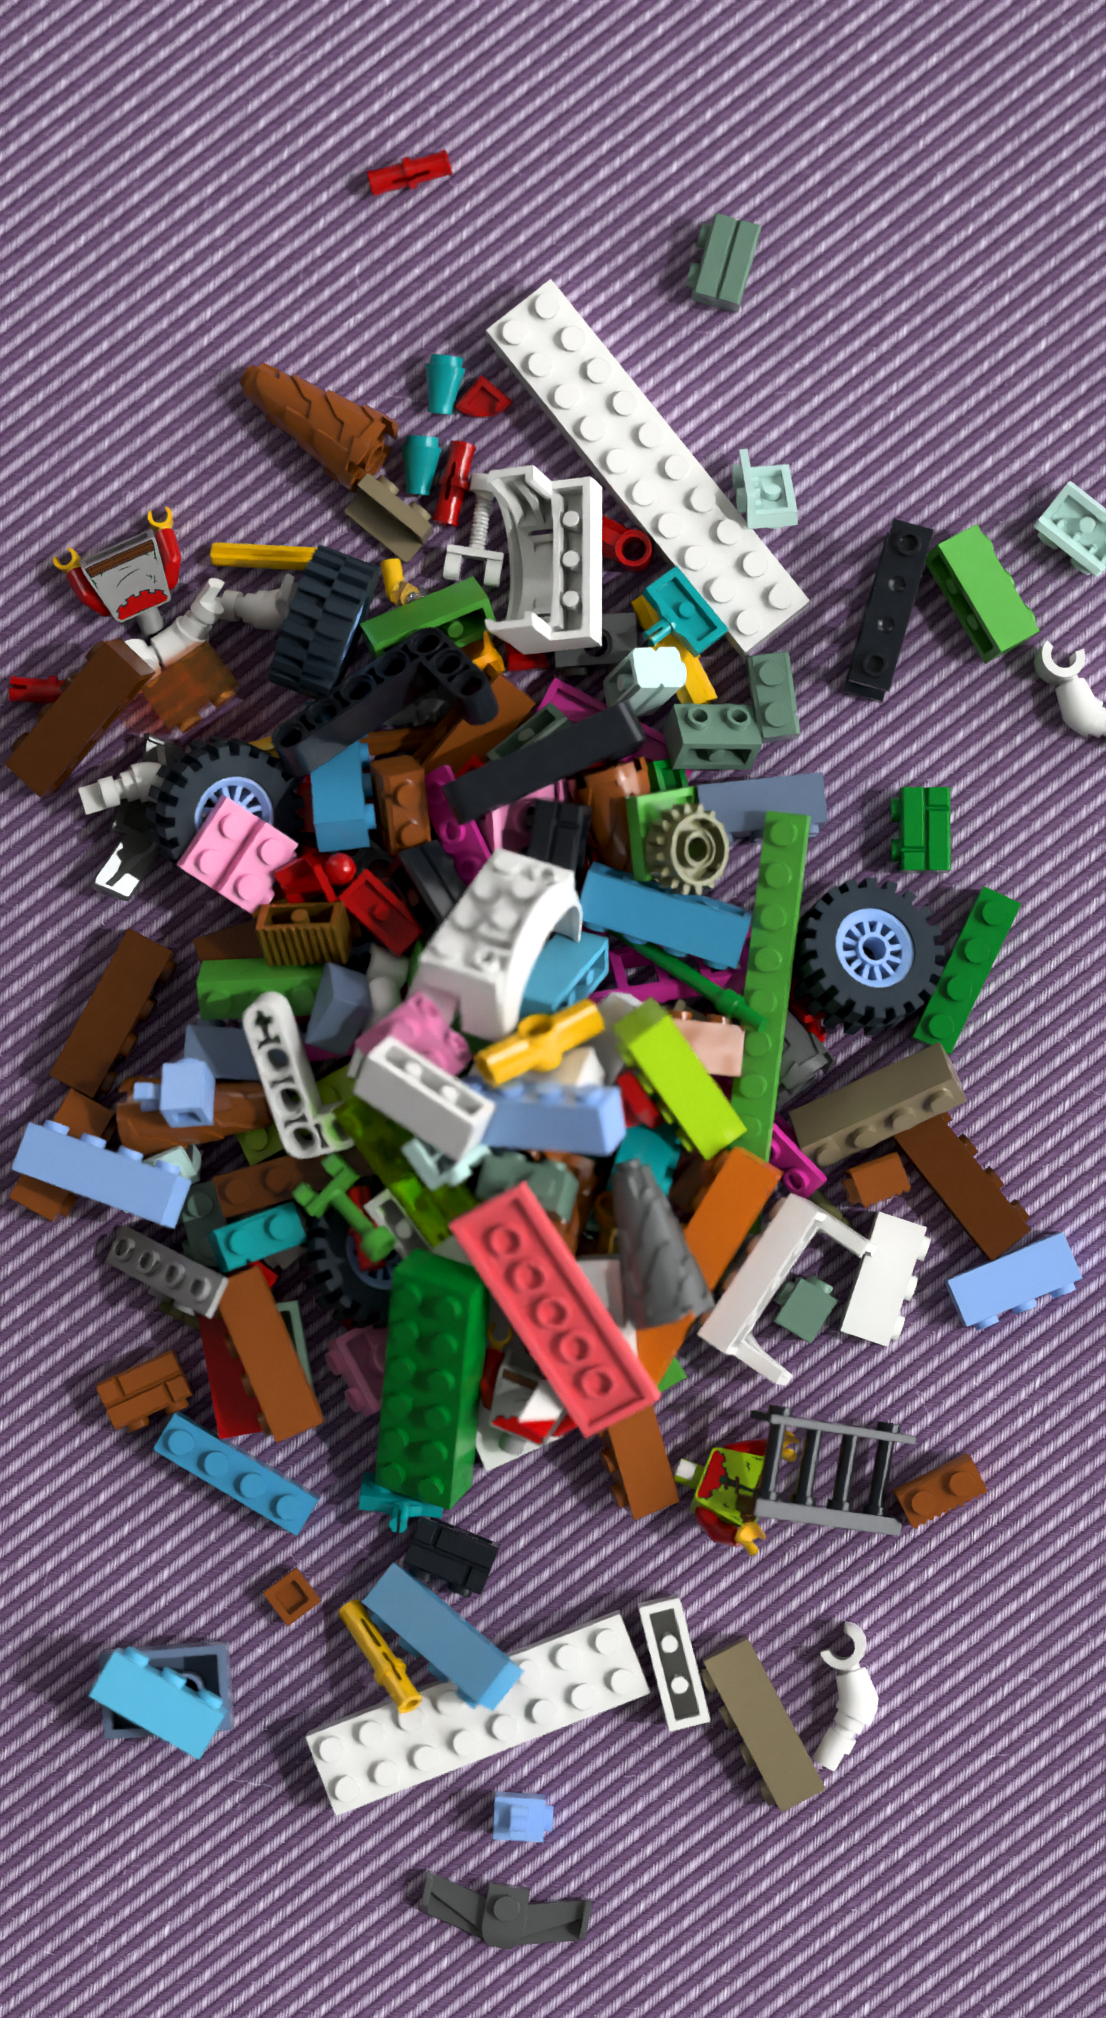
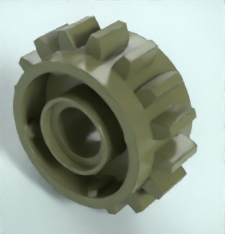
(687, 849)

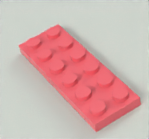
(554, 1309)

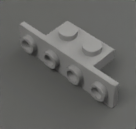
(167, 1273)

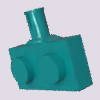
(682, 613)
(393, 1503)

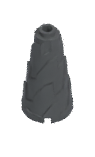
(800, 1056)
(657, 1265)

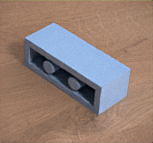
(1014, 1281)

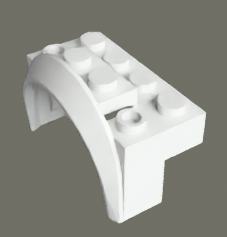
(552, 575)
(508, 908)
(759, 1271)

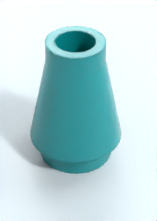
(444, 379)
(420, 462)

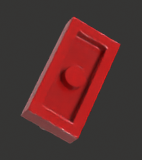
(380, 913)
(637, 1104)

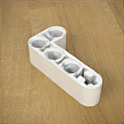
(293, 1074)

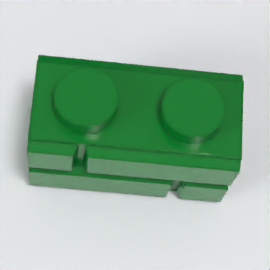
(922, 830)

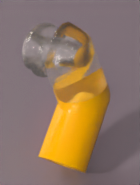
(396, 588)

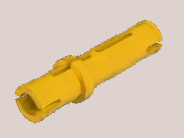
(388, 1669)

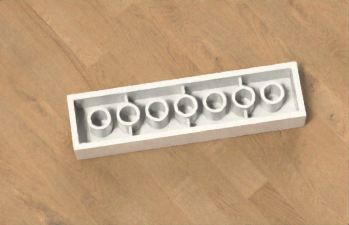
(561, 1684)

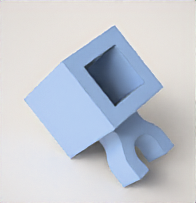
(183, 1096)
(521, 1816)

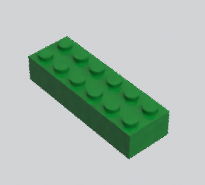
(432, 1378)

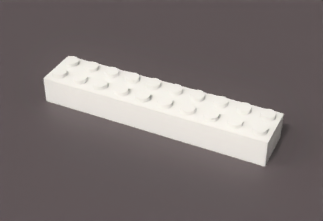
(646, 466)

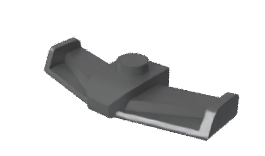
(136, 850)
(504, 1914)

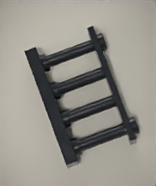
(888, 611)
(837, 1510)

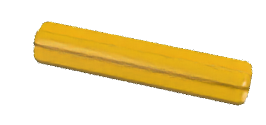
(260, 556)

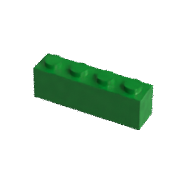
(965, 969)

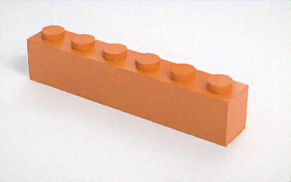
(713, 1236)

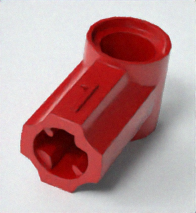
(616, 538)

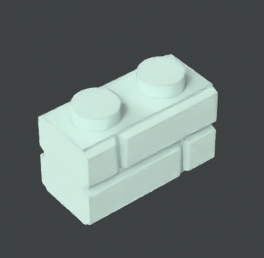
(646, 679)

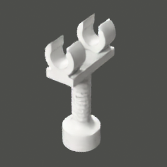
(476, 547)

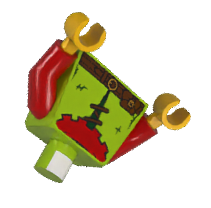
(729, 1471)

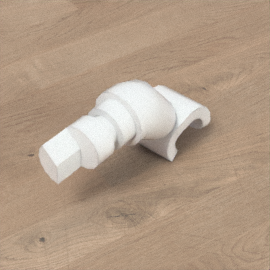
(264, 609)
(184, 633)
(1076, 701)
(131, 785)
(384, 979)
(856, 1701)

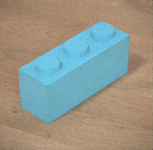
(564, 974)
(159, 1701)

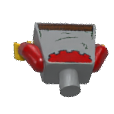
(129, 576)
(506, 1390)

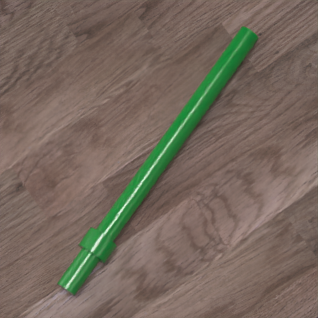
(726, 1001)

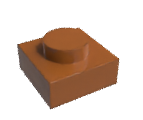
(292, 1596)

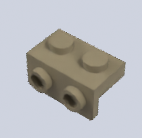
(388, 518)

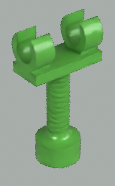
(376, 1241)

